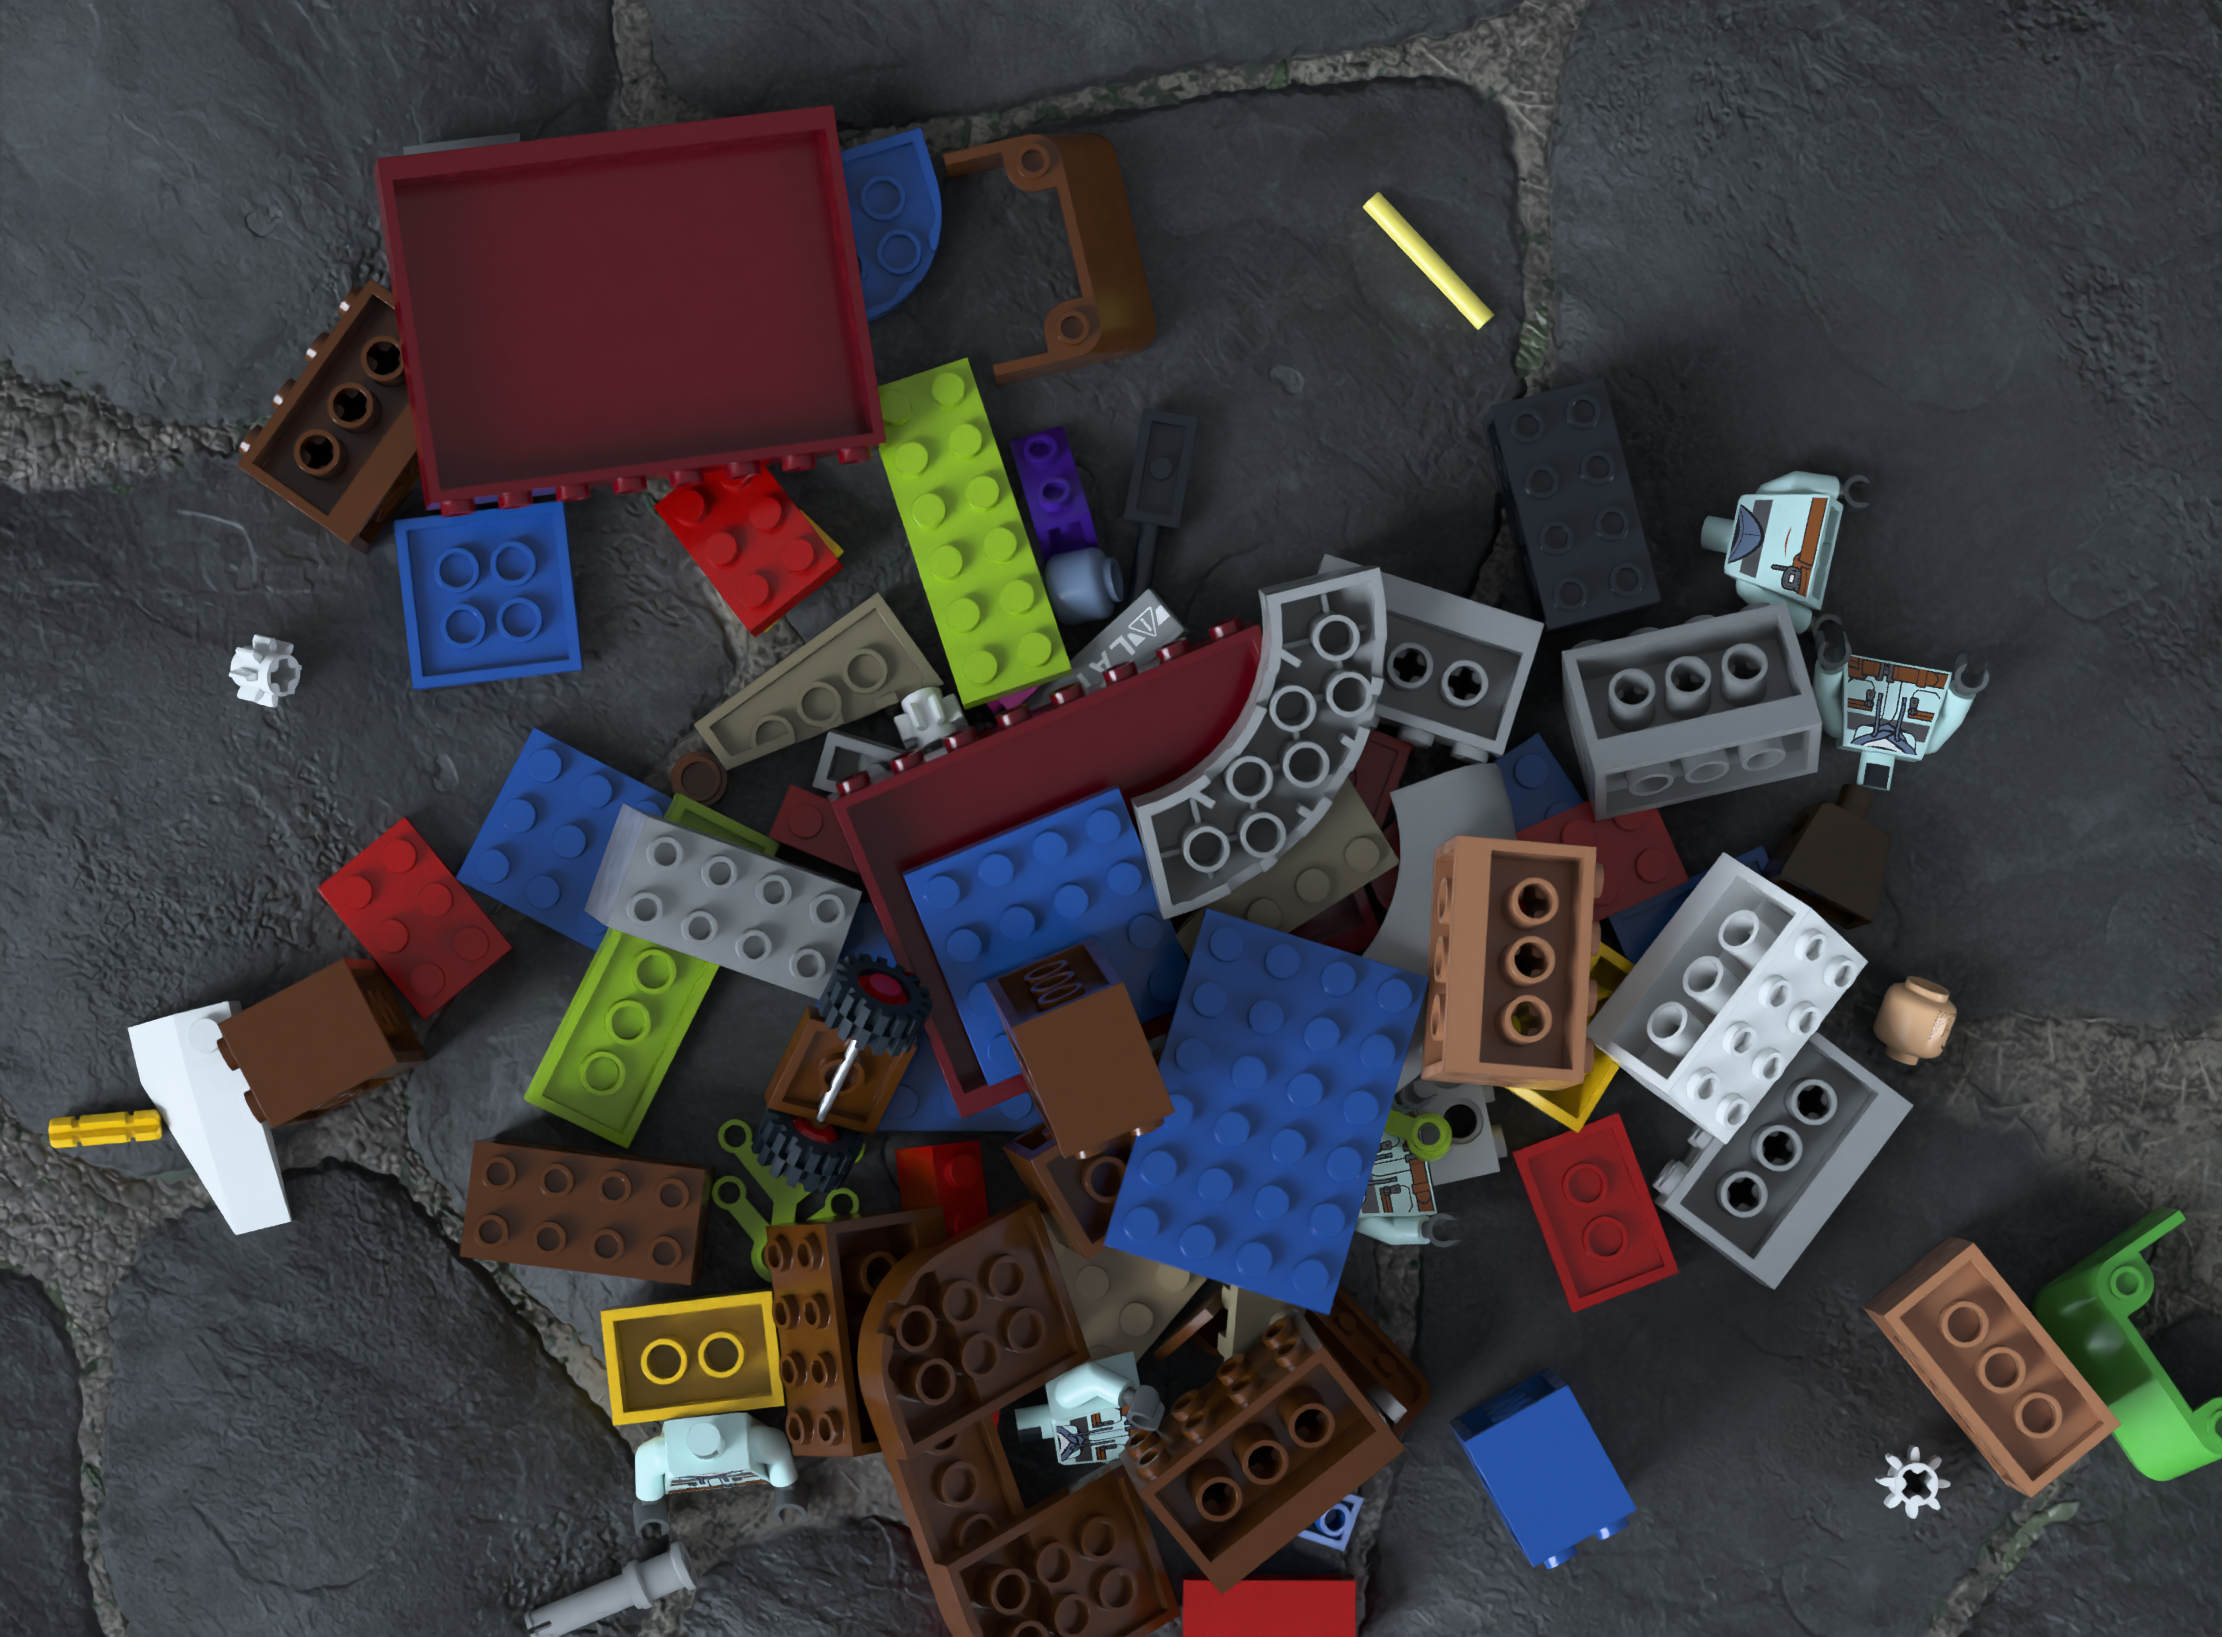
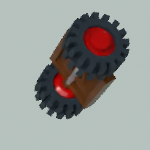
(840, 1072)

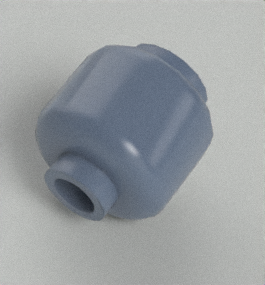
(1083, 585)

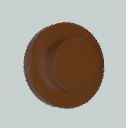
(700, 777)

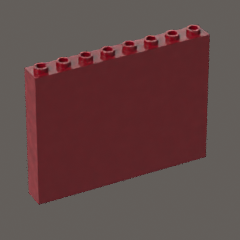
(629, 309)
(1126, 732)

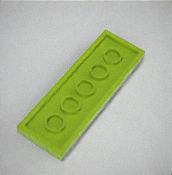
(968, 536)
(629, 1015)

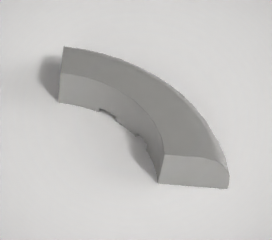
(1284, 751)
(1428, 815)

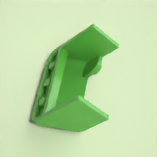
(2090, 1323)

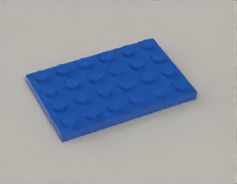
(1279, 1106)

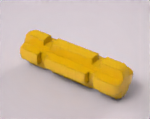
(105, 1128)

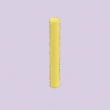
(1428, 260)

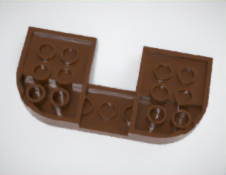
(938, 1354)

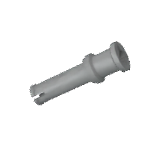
(637, 1585)

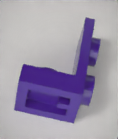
(1053, 492)

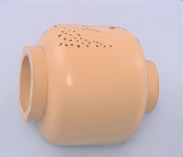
(1915, 1020)

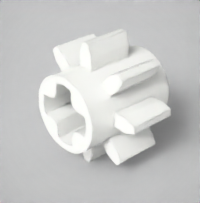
(265, 670)
(929, 719)
(1927, 1479)

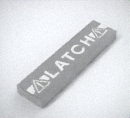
(1129, 637)

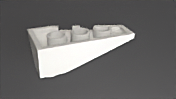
(210, 1115)

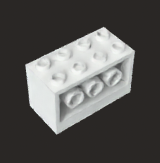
(1725, 997)

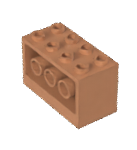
(1474, 970)
(1992, 1365)

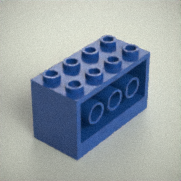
(1544, 1468)

